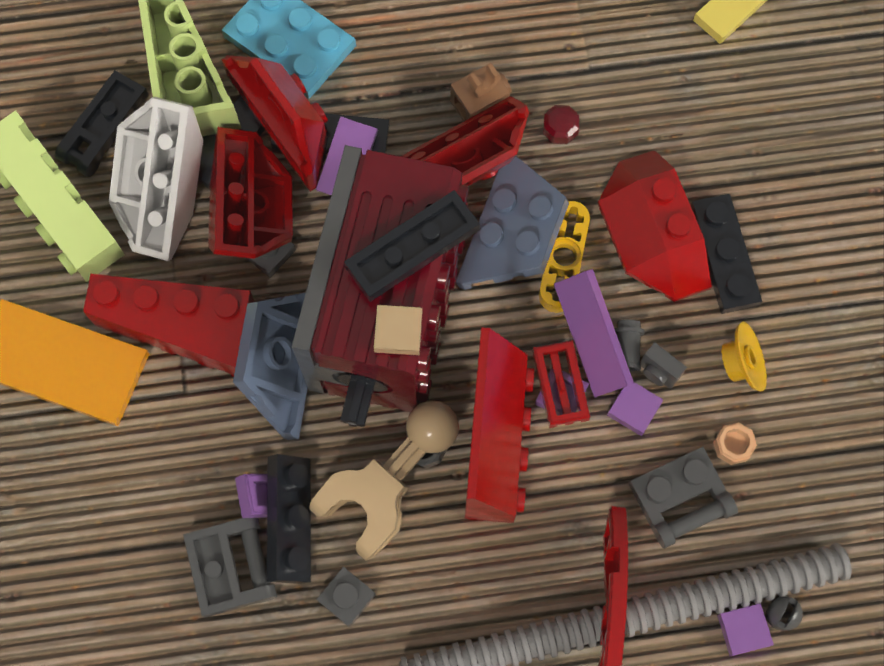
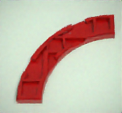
(616, 587)

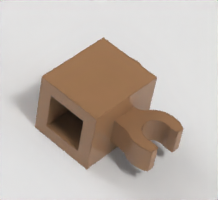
(479, 91)

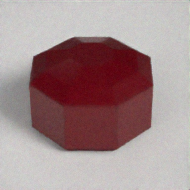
(561, 124)

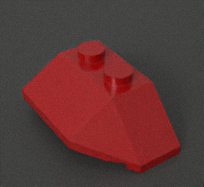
(282, 111)
(480, 143)
(248, 197)
(655, 227)

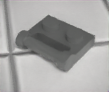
(677, 484)
(216, 571)

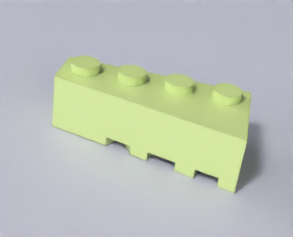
(181, 65)
(54, 201)

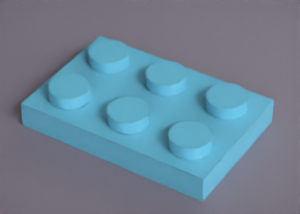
(292, 36)

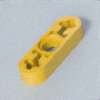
(579, 233)

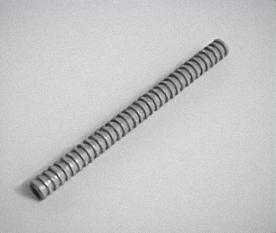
(649, 611)

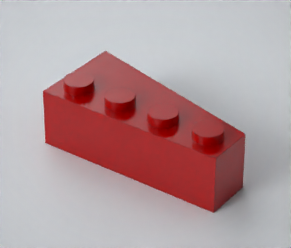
(173, 316)

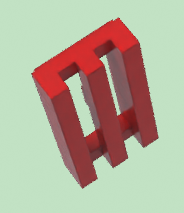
(567, 416)

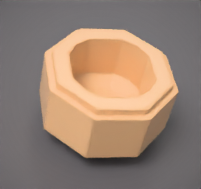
(734, 443)

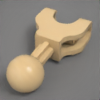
(379, 486)

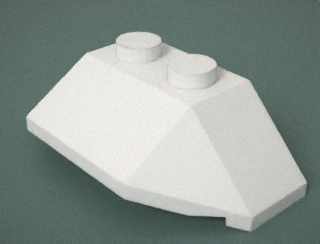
(156, 175)

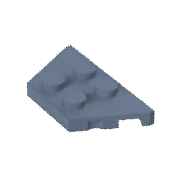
(515, 227)
(267, 365)

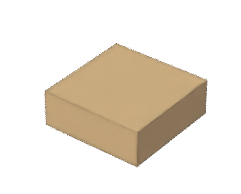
(398, 330)

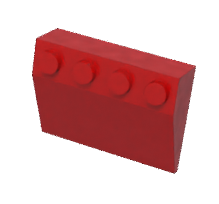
(497, 431)

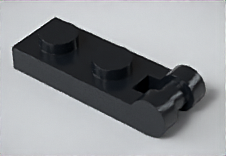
(99, 123)

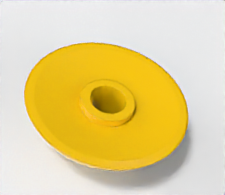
(745, 358)

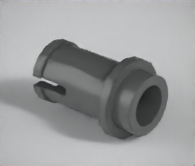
(629, 337)

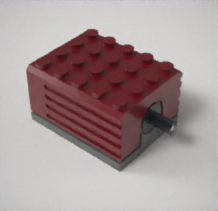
(337, 319)

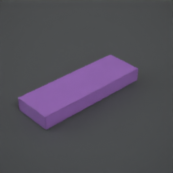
(593, 333)

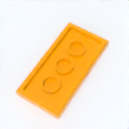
(67, 363)

